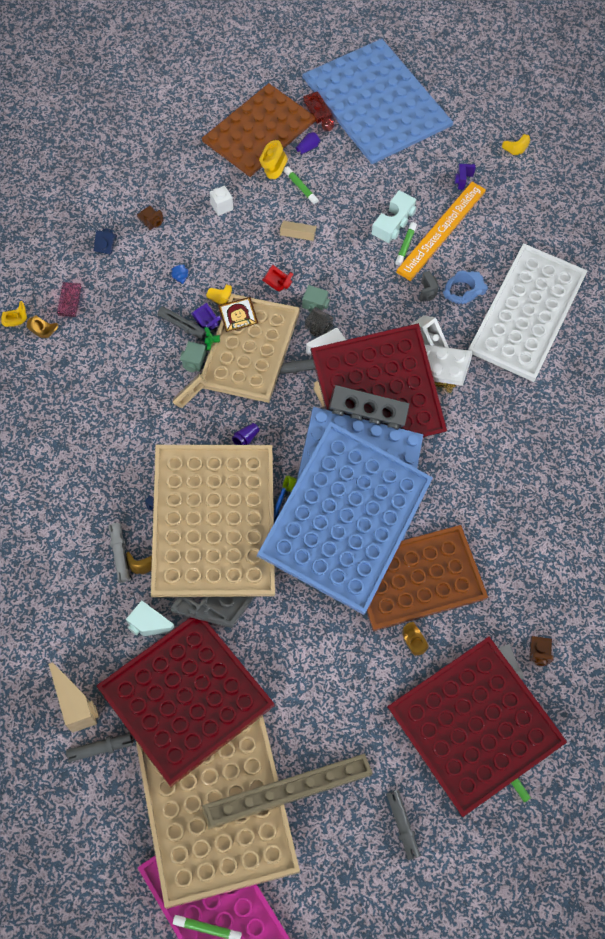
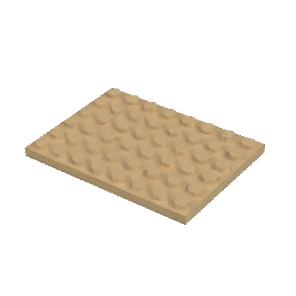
(212, 521)
(229, 857)

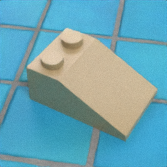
(75, 707)

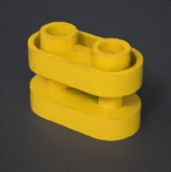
(273, 159)

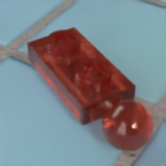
(320, 110)

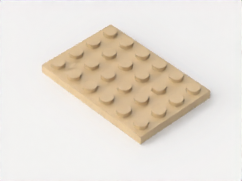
(251, 357)

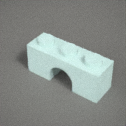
(388, 227)

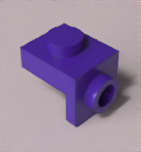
(463, 172)
(205, 317)

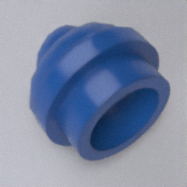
(180, 273)

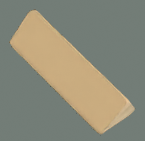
(298, 230)
(189, 391)

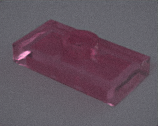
(69, 299)

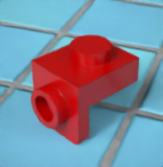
(277, 279)

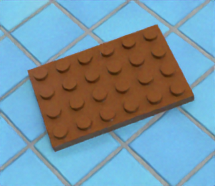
(254, 124)
(427, 578)

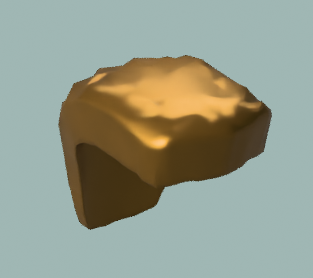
(40, 327)
(141, 566)
(414, 639)

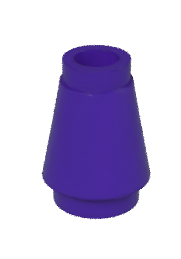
(308, 143)
(245, 435)

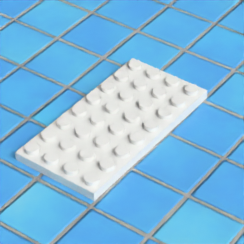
(527, 312)

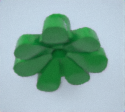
(210, 339)

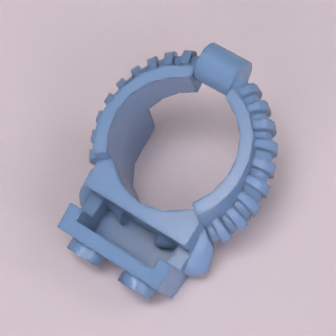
(473, 279)

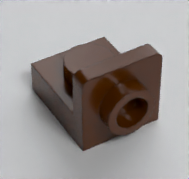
(150, 217)
(541, 650)

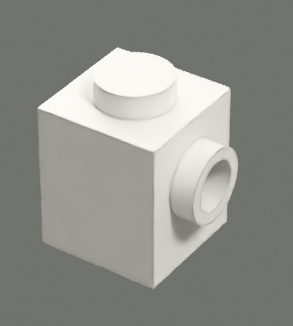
(221, 200)

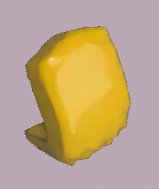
(517, 147)
(219, 296)
(14, 317)

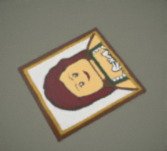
(238, 314)

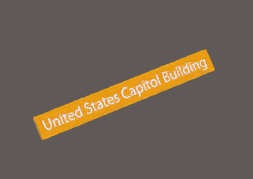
(440, 231)

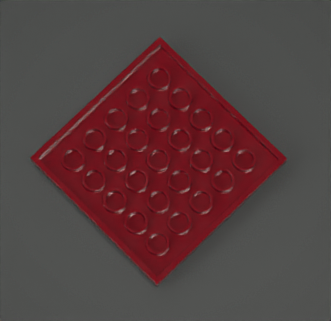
(387, 366)
(185, 698)
(476, 726)

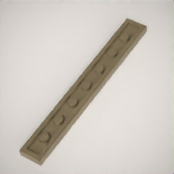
(286, 791)

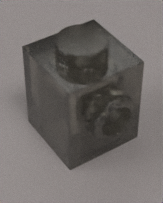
(319, 322)

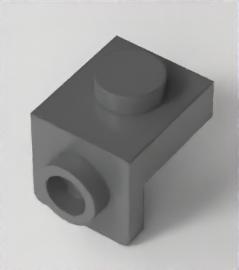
(430, 285)

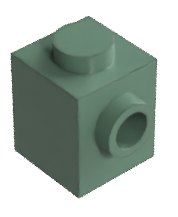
(314, 298)
(193, 356)

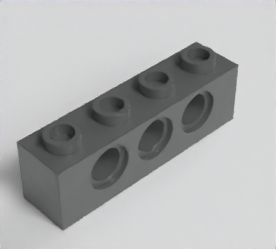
(397, 408)

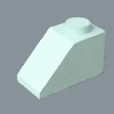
(148, 621)

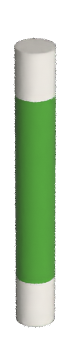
(300, 185)
(406, 243)
(206, 928)

